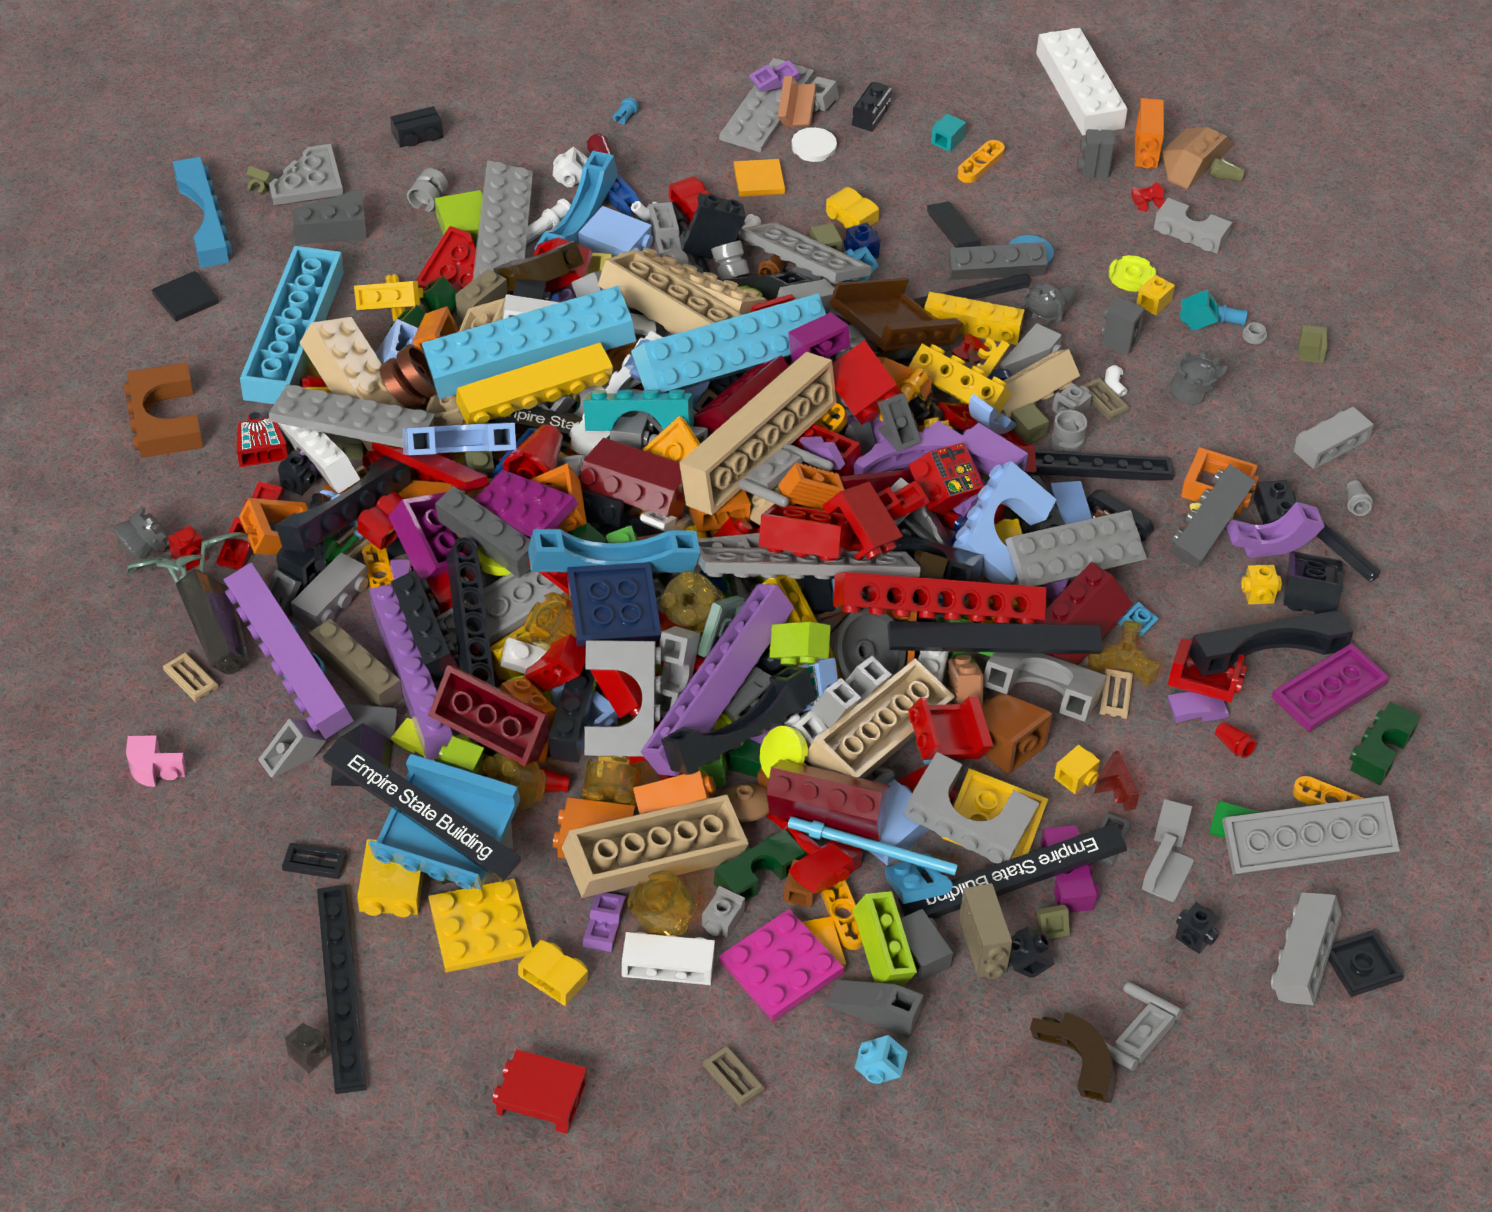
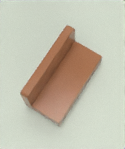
(796, 103)

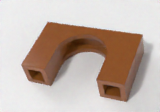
(154, 434)

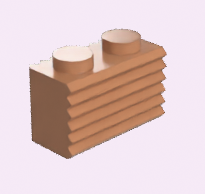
(965, 678)

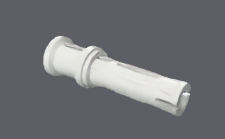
(549, 219)

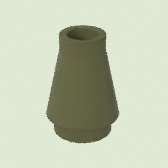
(1225, 170)

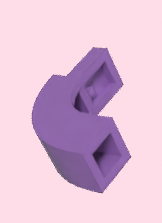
(1279, 537)

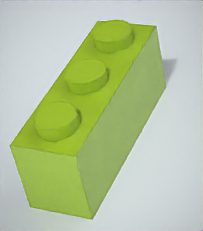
(884, 939)

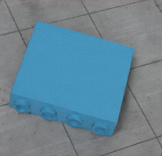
(473, 797)

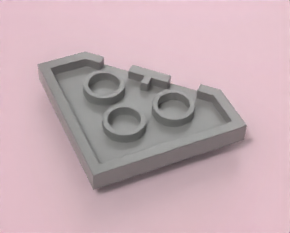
(308, 178)

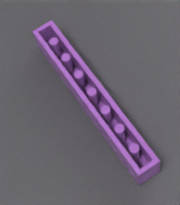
(288, 650)
(410, 669)
(721, 671)

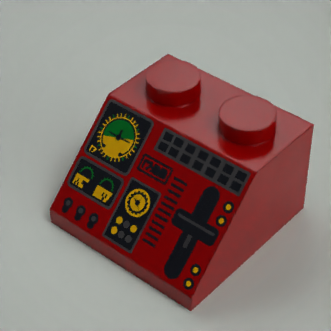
(947, 477)

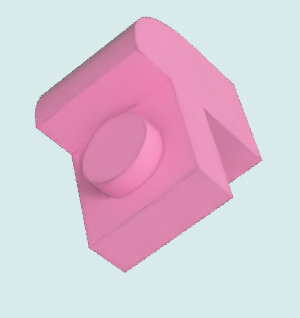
(148, 763)

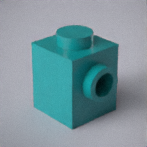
(948, 132)
(1199, 310)

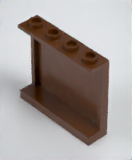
(890, 315)

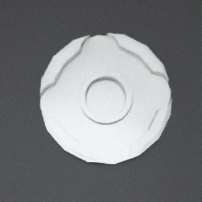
(814, 144)

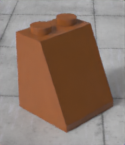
(1016, 730)

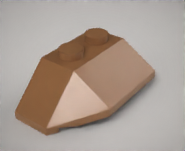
(1193, 154)

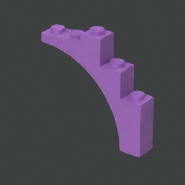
(983, 445)

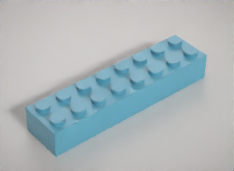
(299, 300)
(528, 339)
(723, 346)

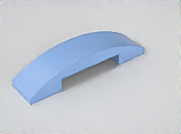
(986, 416)

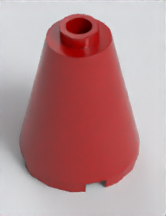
(535, 454)

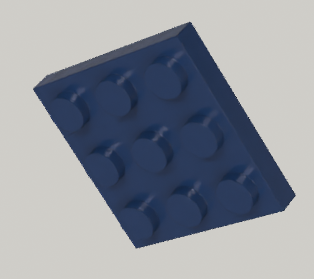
(613, 603)

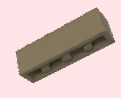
(355, 665)

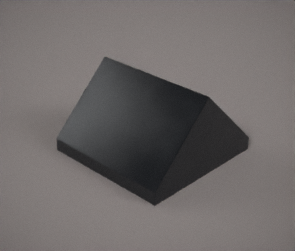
(371, 743)

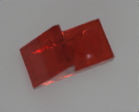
(1117, 778)

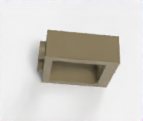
(985, 931)

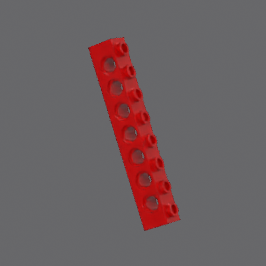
(849, 585)

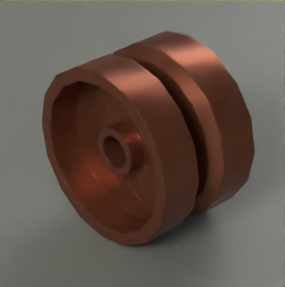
(408, 377)

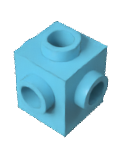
(881, 1059)

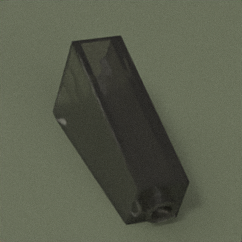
(214, 621)

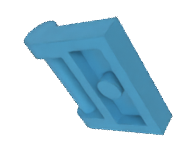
(911, 886)

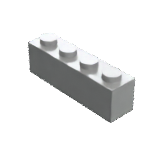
(1306, 948)

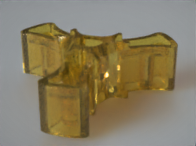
(1126, 656)

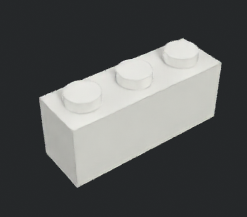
(668, 958)

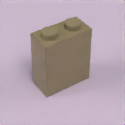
(482, 290)

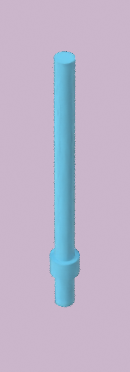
(818, 829)

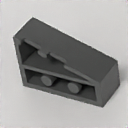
(330, 220)
(926, 526)

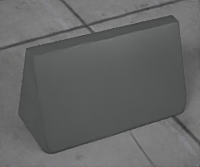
(378, 718)

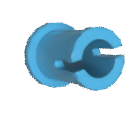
(627, 108)
(1232, 315)

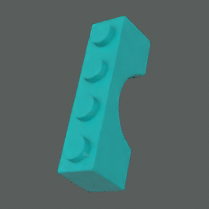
(605, 408)

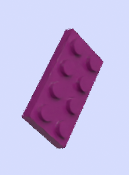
(525, 503)
(1330, 687)

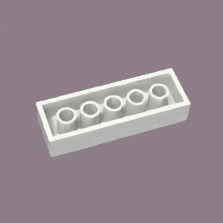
(1081, 80)

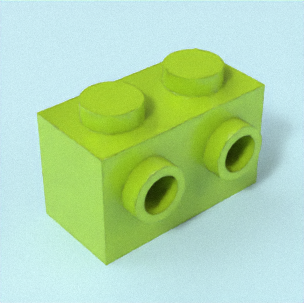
(799, 642)
(463, 755)

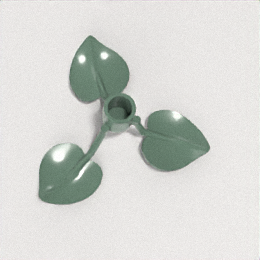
(179, 563)

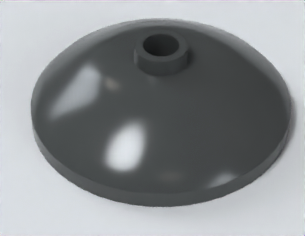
(870, 636)

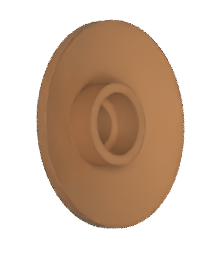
(748, 801)

